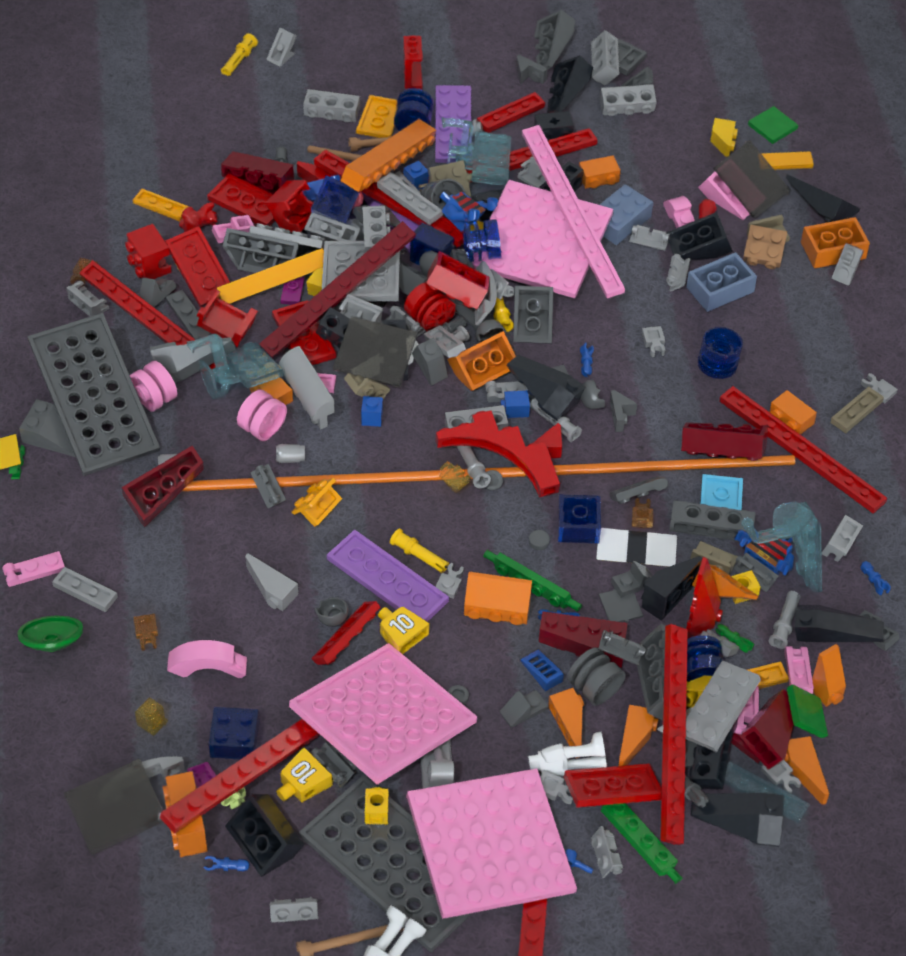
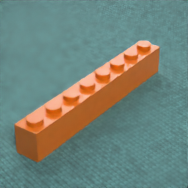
(388, 155)

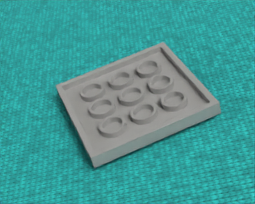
(380, 286)

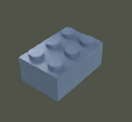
(628, 210)
(721, 281)

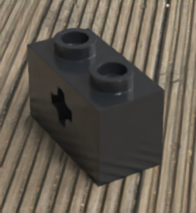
(555, 124)

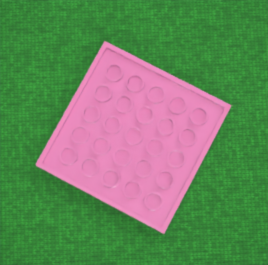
(539, 242)
(382, 713)
(490, 843)

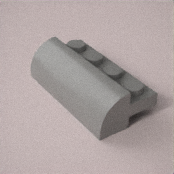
(307, 386)

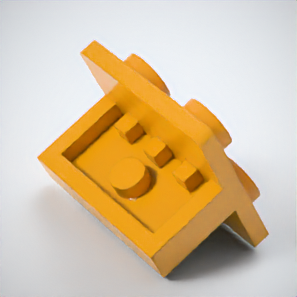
(318, 501)

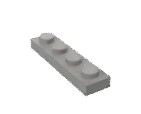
(410, 198)

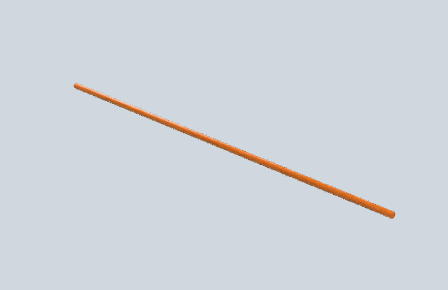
(504, 471)

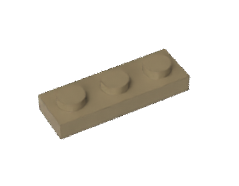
(857, 409)

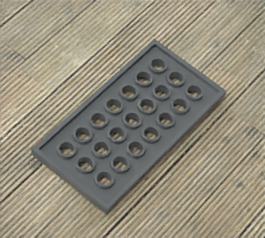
(67, 411)
(363, 876)

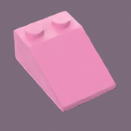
(719, 192)

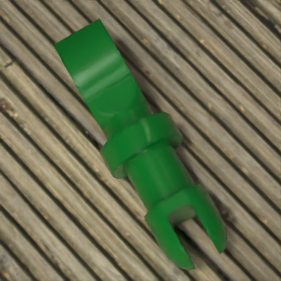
(16, 470)
(734, 637)

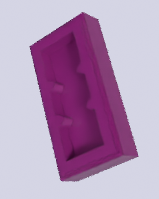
(292, 291)
(202, 773)

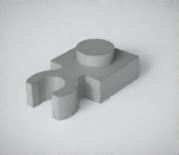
(654, 338)
(882, 387)
(450, 583)
(728, 647)
(781, 774)
(554, 787)

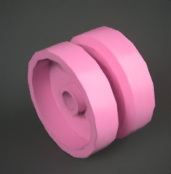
(154, 385)
(261, 415)

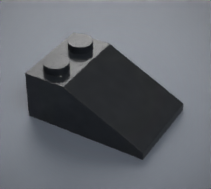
(700, 239)
(669, 587)

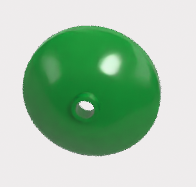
(50, 633)

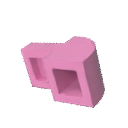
(679, 210)
(238, 223)

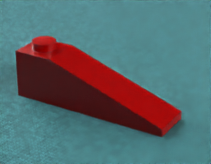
(706, 603)

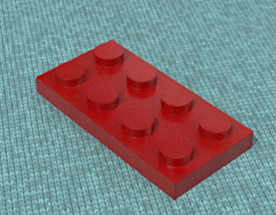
(242, 199)
(197, 264)
(313, 346)
(613, 785)

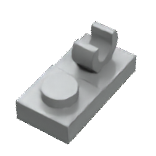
(847, 264)

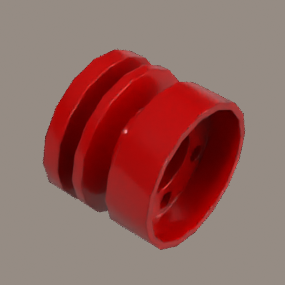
(429, 307)

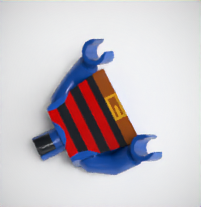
(463, 209)
(774, 554)

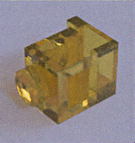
(453, 476)
(150, 716)

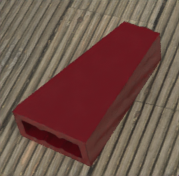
(770, 730)

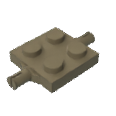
(450, 171)

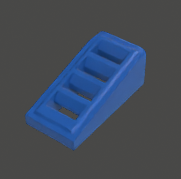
(546, 683)

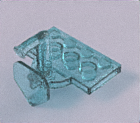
(486, 156)
(245, 365)
(802, 525)

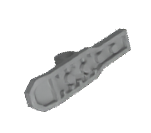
(437, 766)

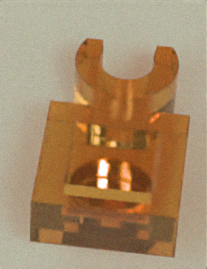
(81, 264)
(642, 515)
(146, 630)

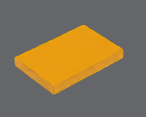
(377, 117)

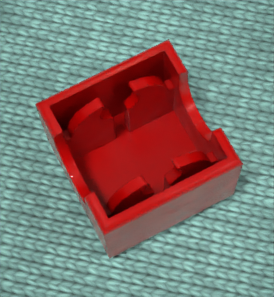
(290, 205)
(147, 252)

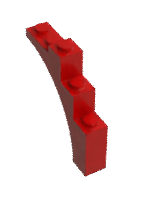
(508, 442)

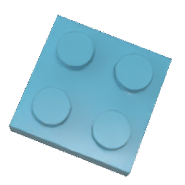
(722, 491)

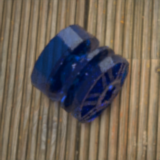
(411, 106)
(482, 240)
(720, 352)
(703, 656)

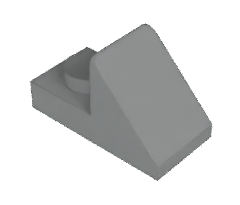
(281, 48)

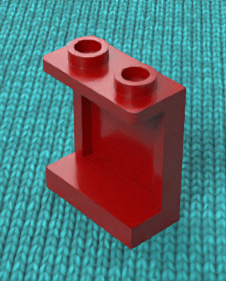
(412, 53)
(225, 319)

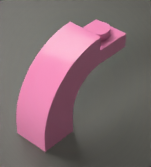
(206, 655)

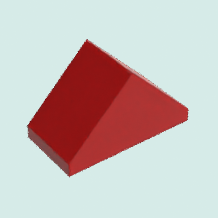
(553, 441)

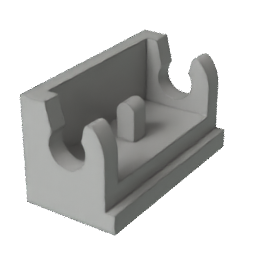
(531, 173)
(85, 300)
(361, 309)
(842, 538)

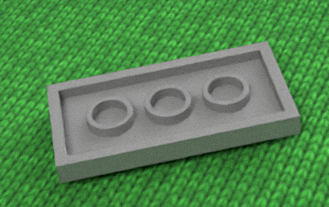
(279, 233)
(720, 705)

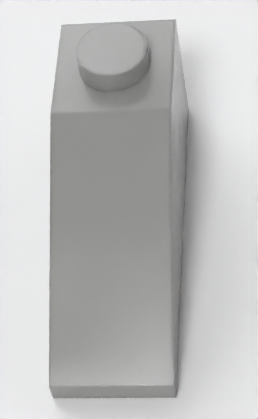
(332, 229)
(274, 586)

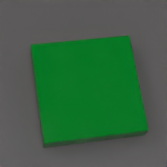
(773, 125)
(807, 711)

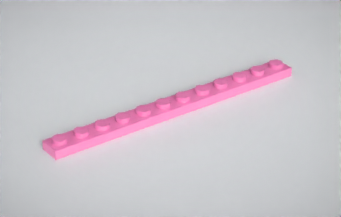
(573, 212)

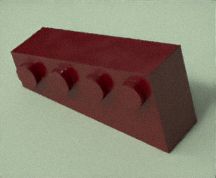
(258, 171)
(725, 440)
(159, 486)
(578, 633)

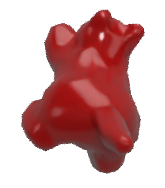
(202, 217)

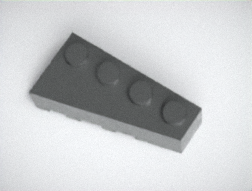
(652, 671)

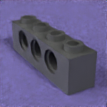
(707, 520)

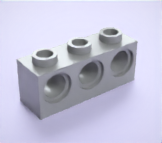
(605, 58)
(634, 94)
(331, 105)
(374, 225)
(455, 418)

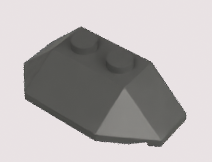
(257, 252)

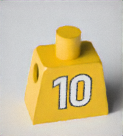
(402, 628)
(303, 778)

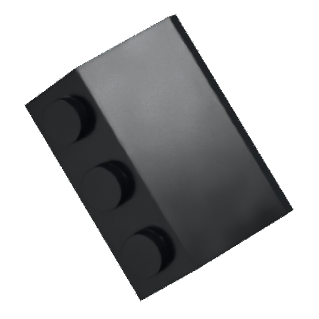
(264, 833)

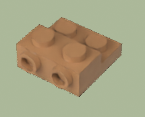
(764, 246)

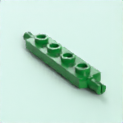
(540, 586)
(642, 840)

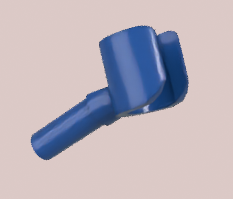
(571, 857)

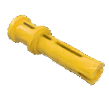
(242, 50)
(502, 315)
(411, 546)

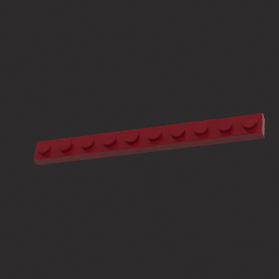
(337, 290)

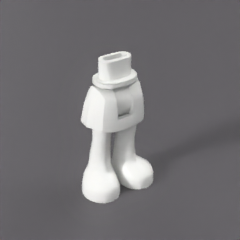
(555, 757)
(396, 922)

